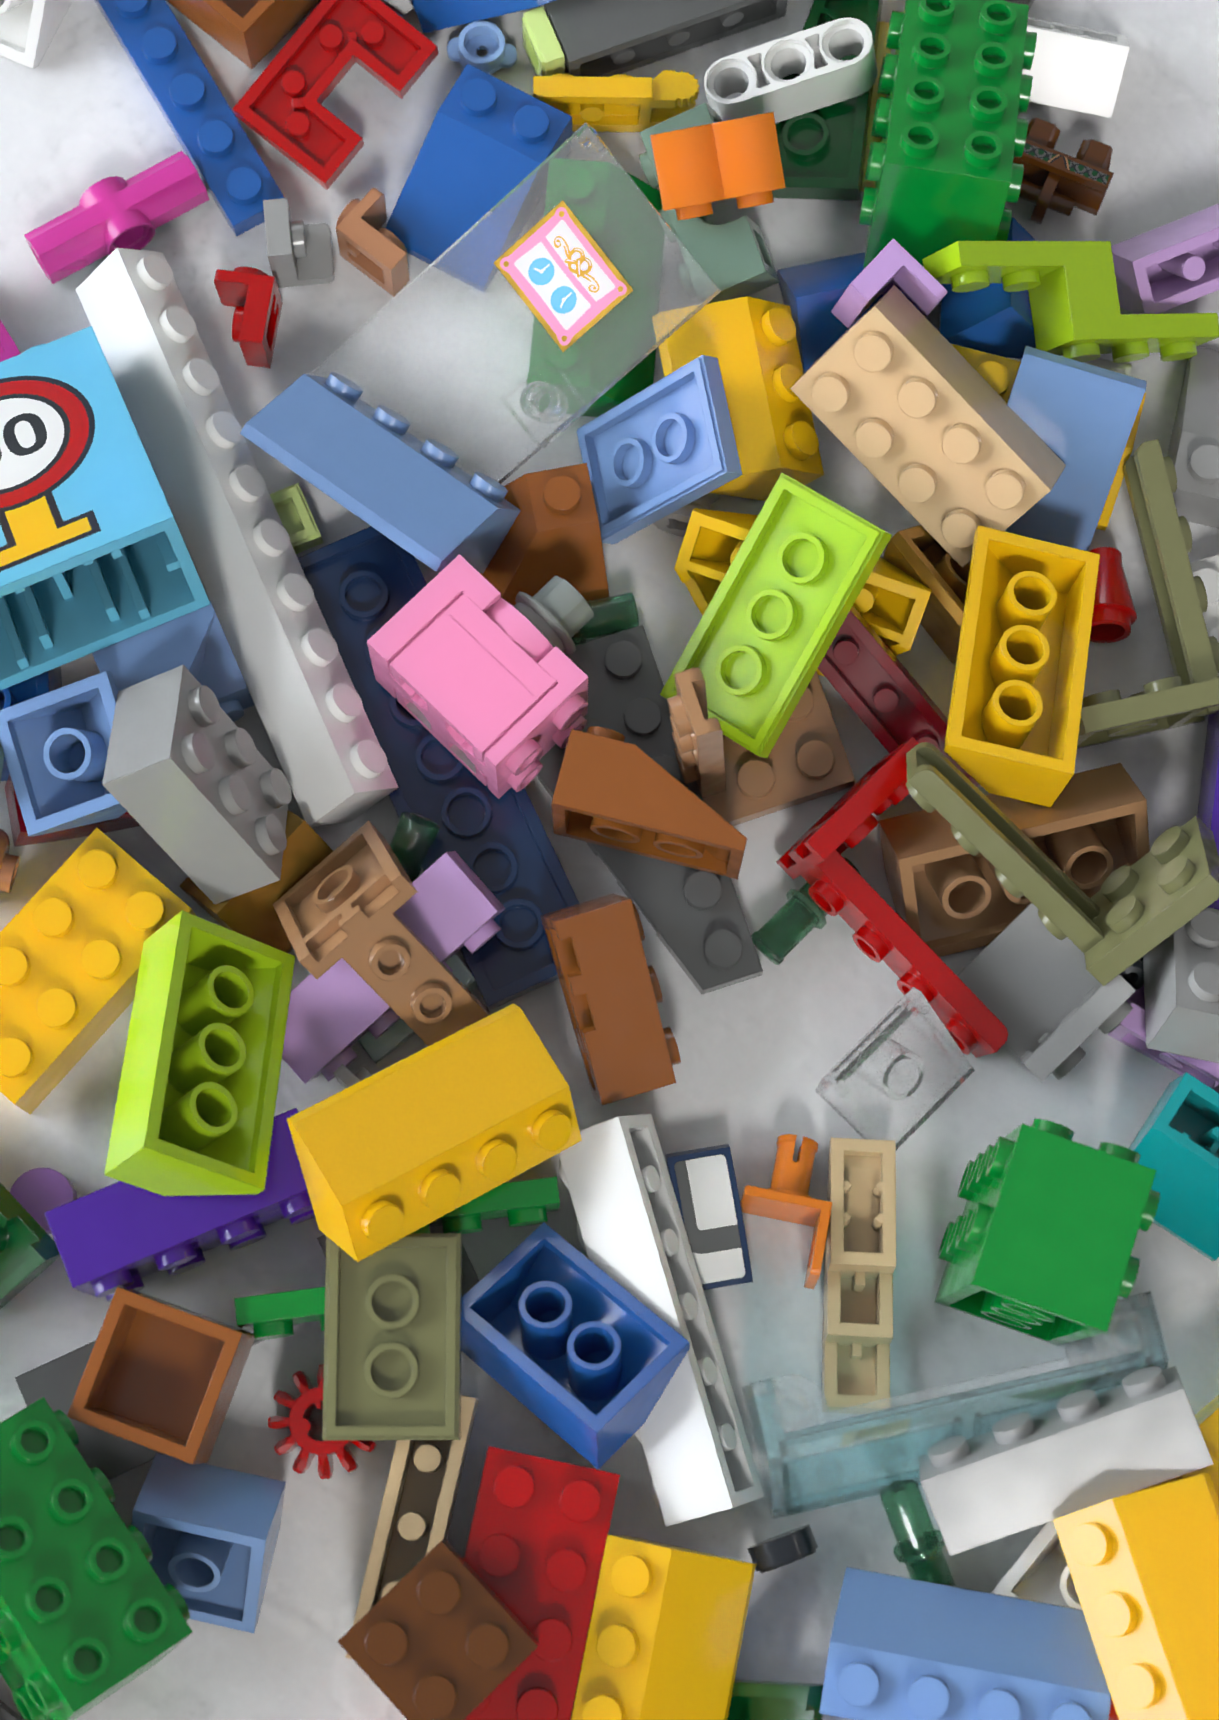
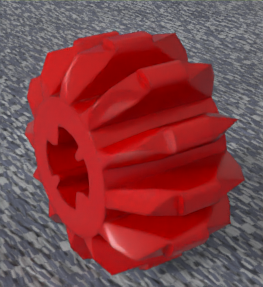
(303, 1430)

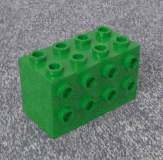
(948, 125)
(1047, 1233)
(74, 1581)

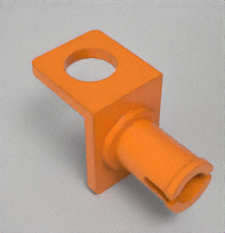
(789, 1198)

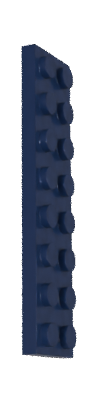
(502, 840)

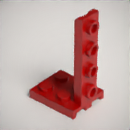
(877, 927)

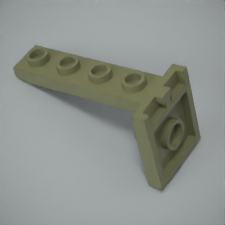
(1180, 605)
(1118, 923)

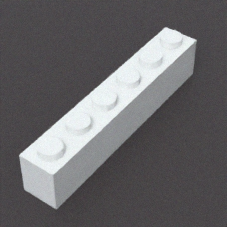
(639, 1239)

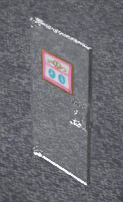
(529, 313)

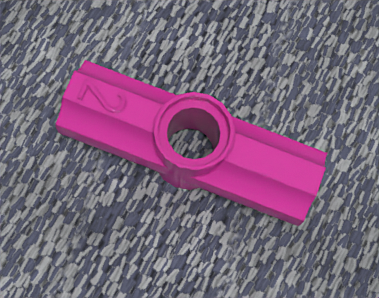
(117, 216)

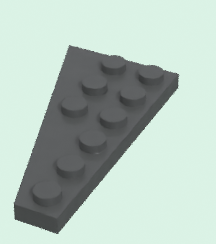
(688, 908)

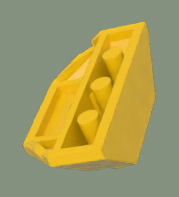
(888, 601)

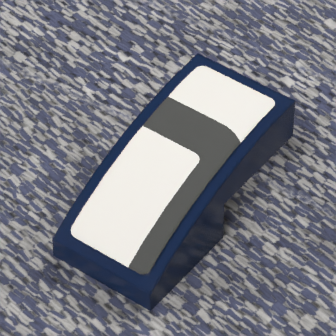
(711, 1214)

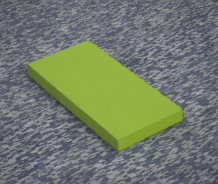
(779, 611)

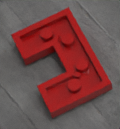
(289, 93)

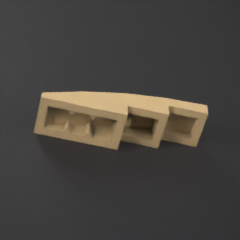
(859, 1272)

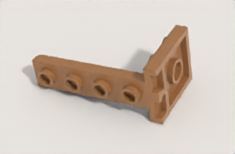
(737, 783)
(349, 913)

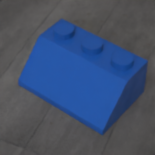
(570, 1344)

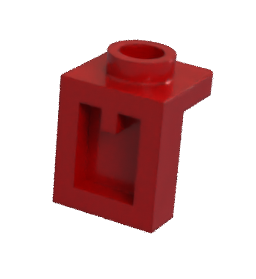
(256, 311)

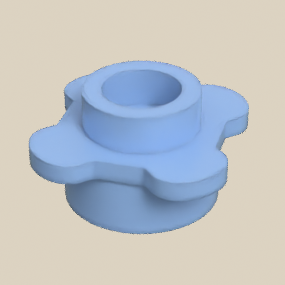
(482, 36)

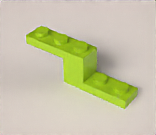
(1072, 298)

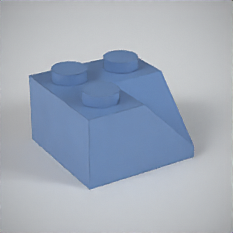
(189, 641)

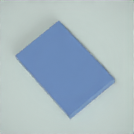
(1086, 422)
(660, 449)

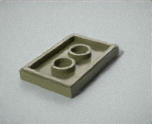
(394, 1341)

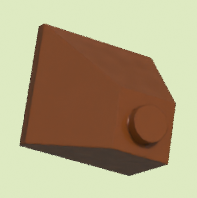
(551, 536)

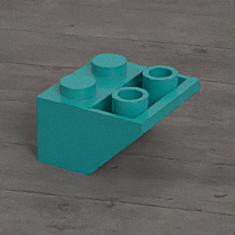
(1183, 1147)

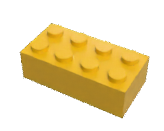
(73, 963)

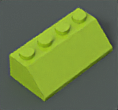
(201, 1062)

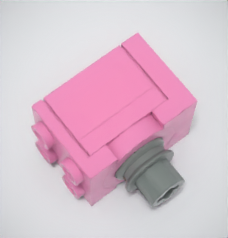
(488, 672)

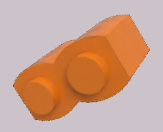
(718, 164)

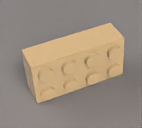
(928, 425)

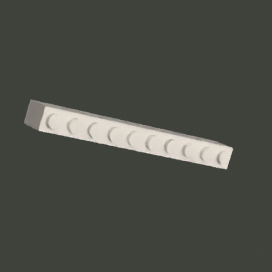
(236, 538)

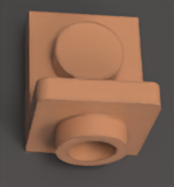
(370, 247)

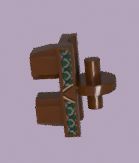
(1060, 180)

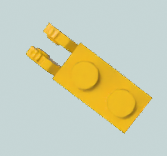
(620, 100)

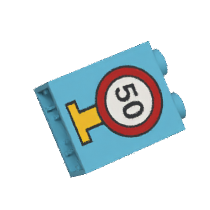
(81, 515)

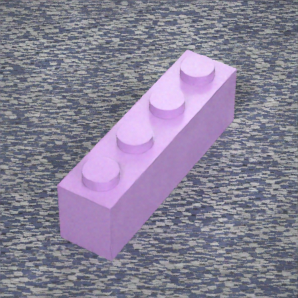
(1169, 264)
(340, 1007)

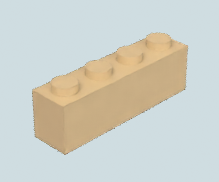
(415, 1507)

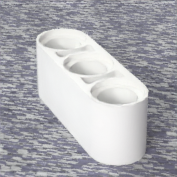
(809, 53)

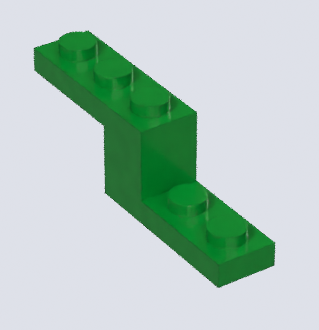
(520, 1201)

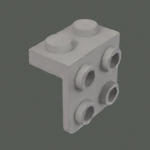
(1044, 994)

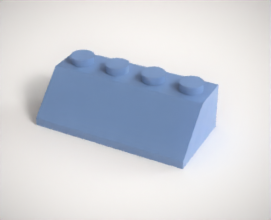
(384, 472)
(957, 1655)

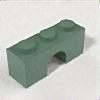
(730, 252)

